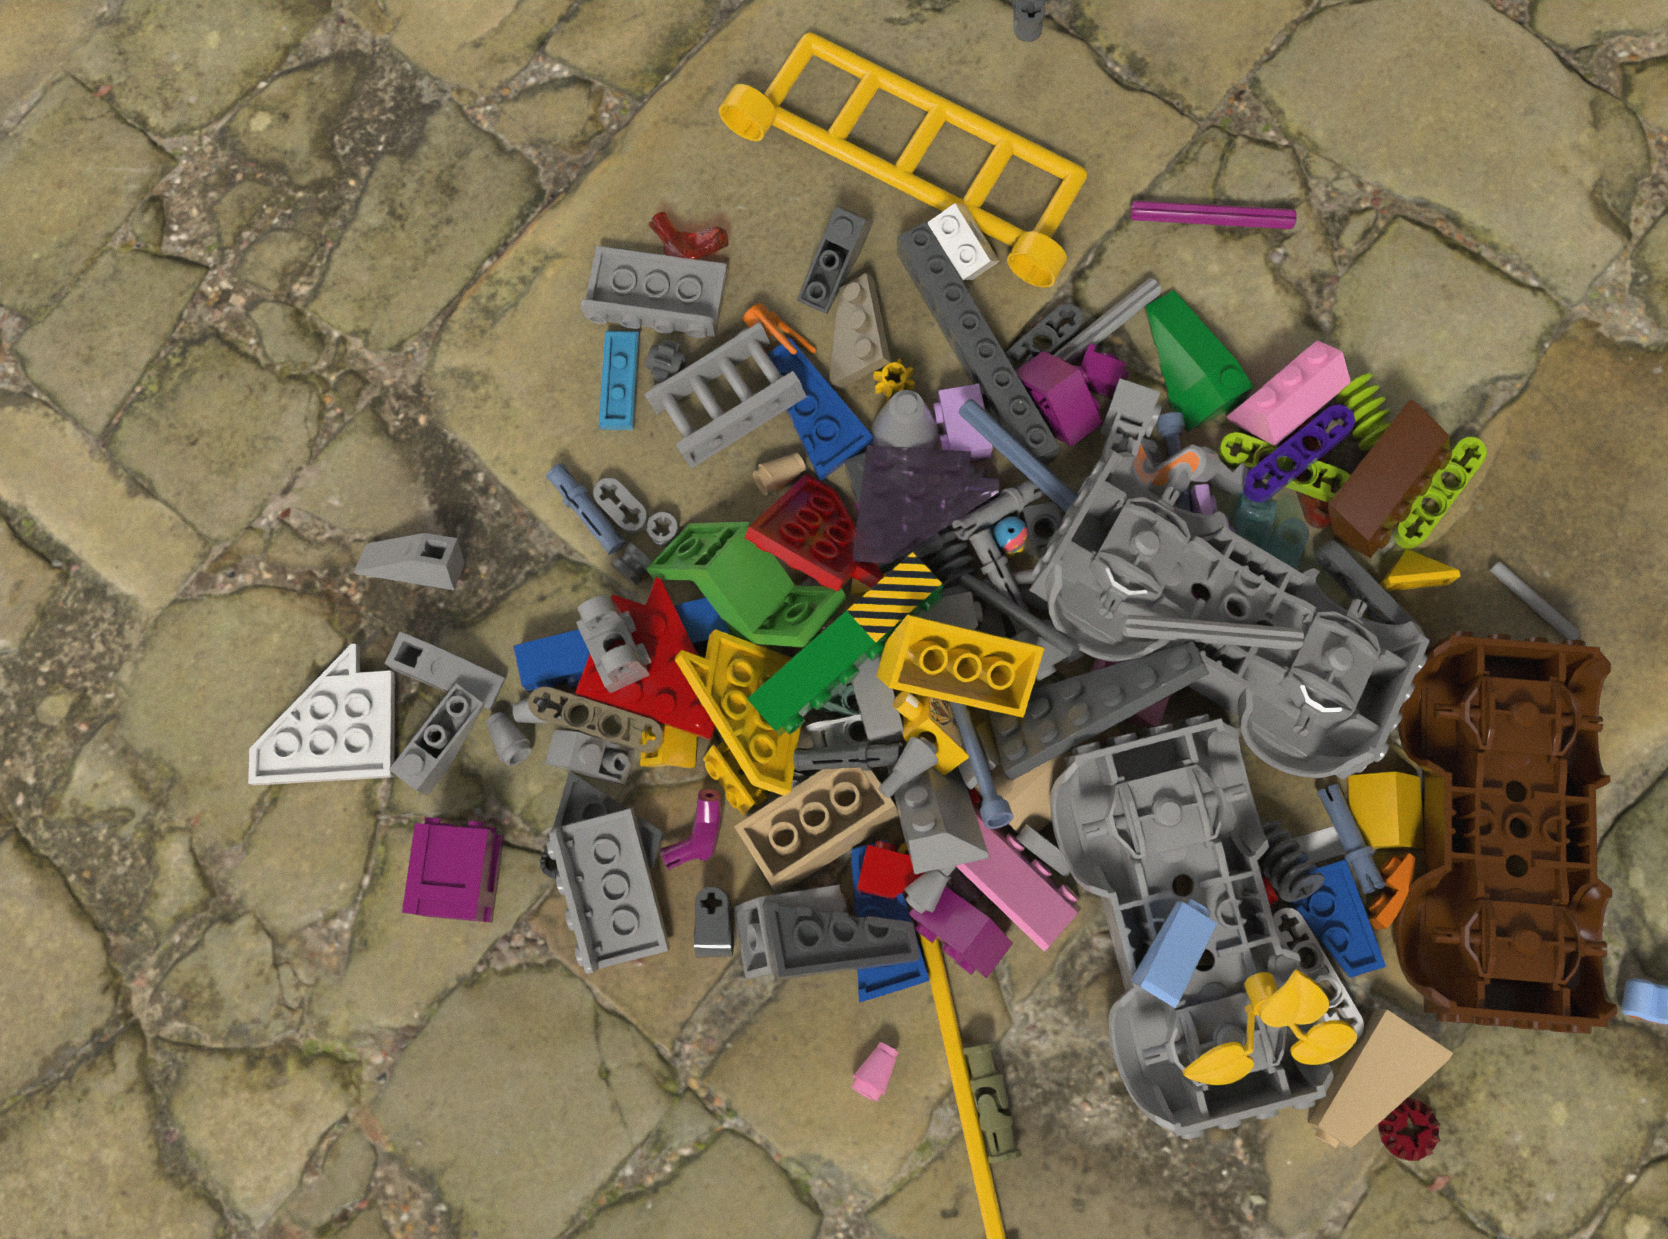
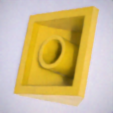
(1387, 809)

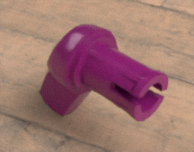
(704, 832)

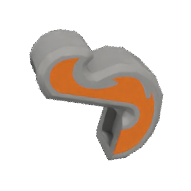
(1178, 471)

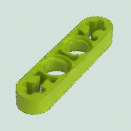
(1284, 463)
(1440, 493)

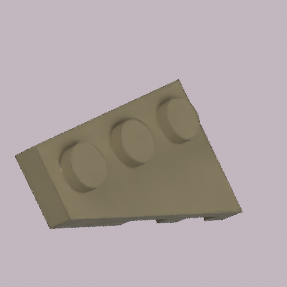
(858, 334)

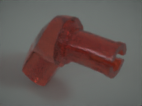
(688, 244)

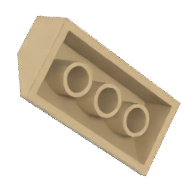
(1031, 792)
(815, 824)

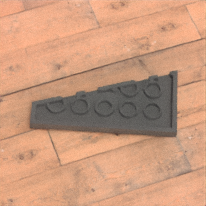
(1088, 704)

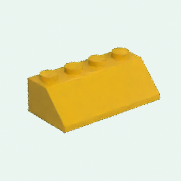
(960, 665)

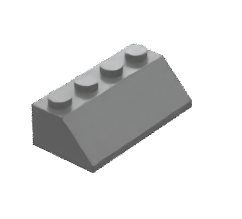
(938, 820)

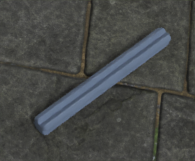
(1017, 454)

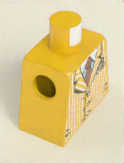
(935, 722)

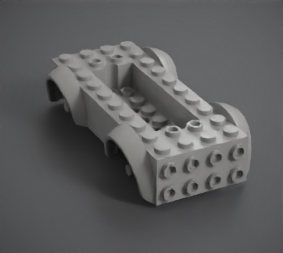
(1297, 709)
(1126, 829)

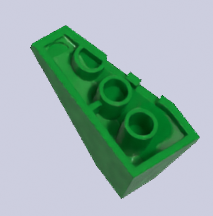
(1196, 366)

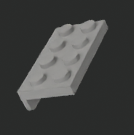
(655, 292)
(607, 890)

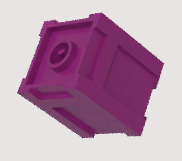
(453, 871)

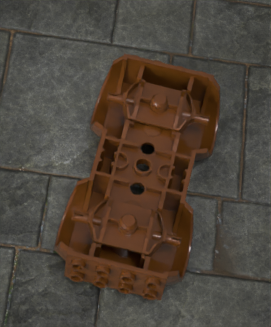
(1469, 930)

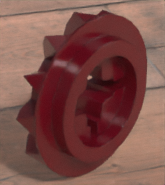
(1402, 1145)

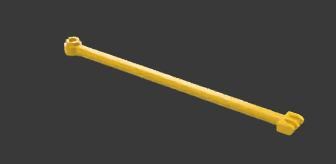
(962, 1088)

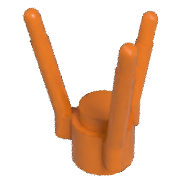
(770, 323)

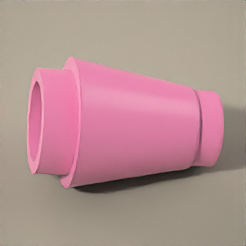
(875, 1072)

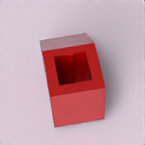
(886, 871)

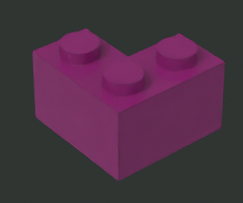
(1061, 396)
(966, 932)

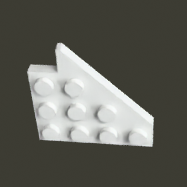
(332, 730)

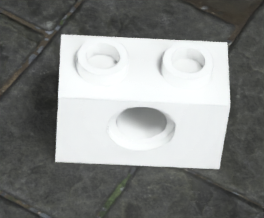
(963, 241)

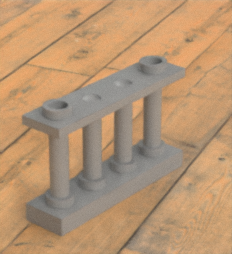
(740, 420)

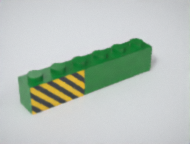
(846, 645)

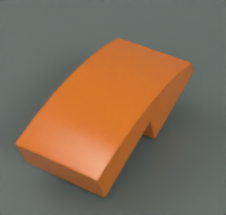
(1398, 878)

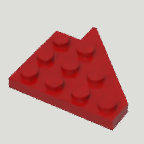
(813, 535)
(665, 692)

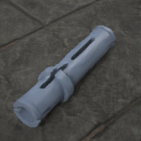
(577, 498)
(1351, 839)

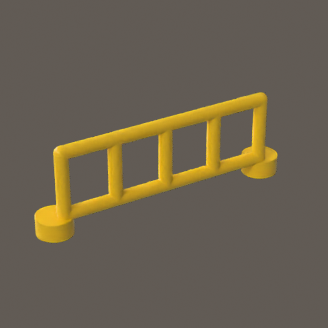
(1034, 254)

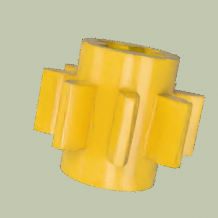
(897, 372)

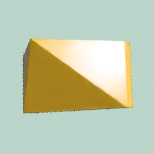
(1418, 571)

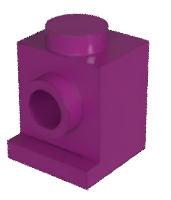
(1103, 371)

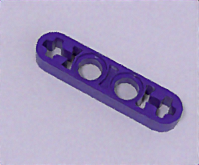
(1298, 453)

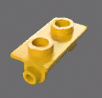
(739, 791)

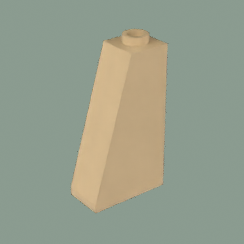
(1376, 1078)

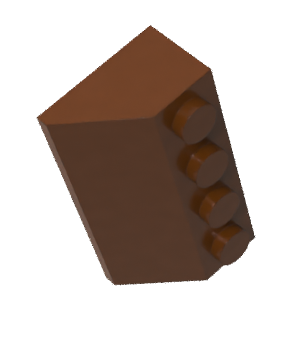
(1389, 480)

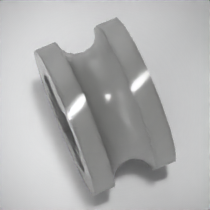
(652, 528)

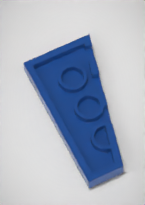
(821, 419)
(884, 979)

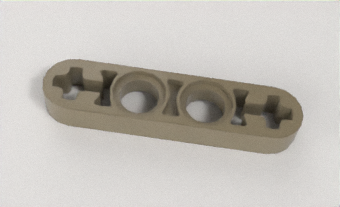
(597, 715)

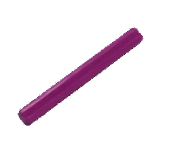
(1213, 214)

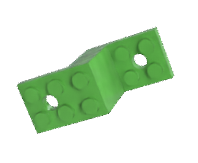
(746, 585)

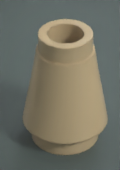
(777, 473)

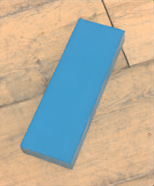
(619, 380)

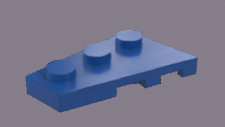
(1341, 921)

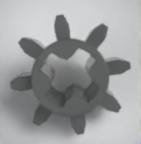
(665, 360)

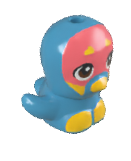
(1009, 535)

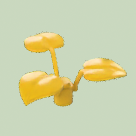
(1294, 1003)

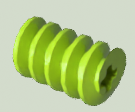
(1368, 417)

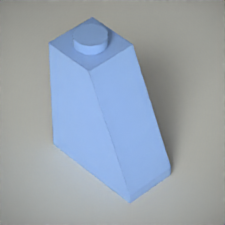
(1175, 952)

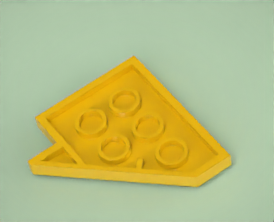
(723, 684)

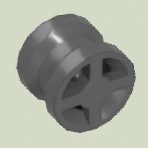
(632, 564)

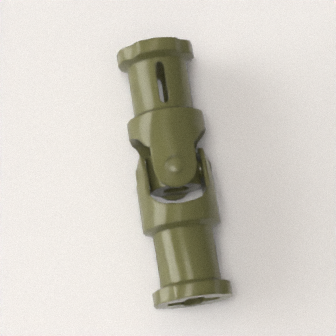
(993, 1107)

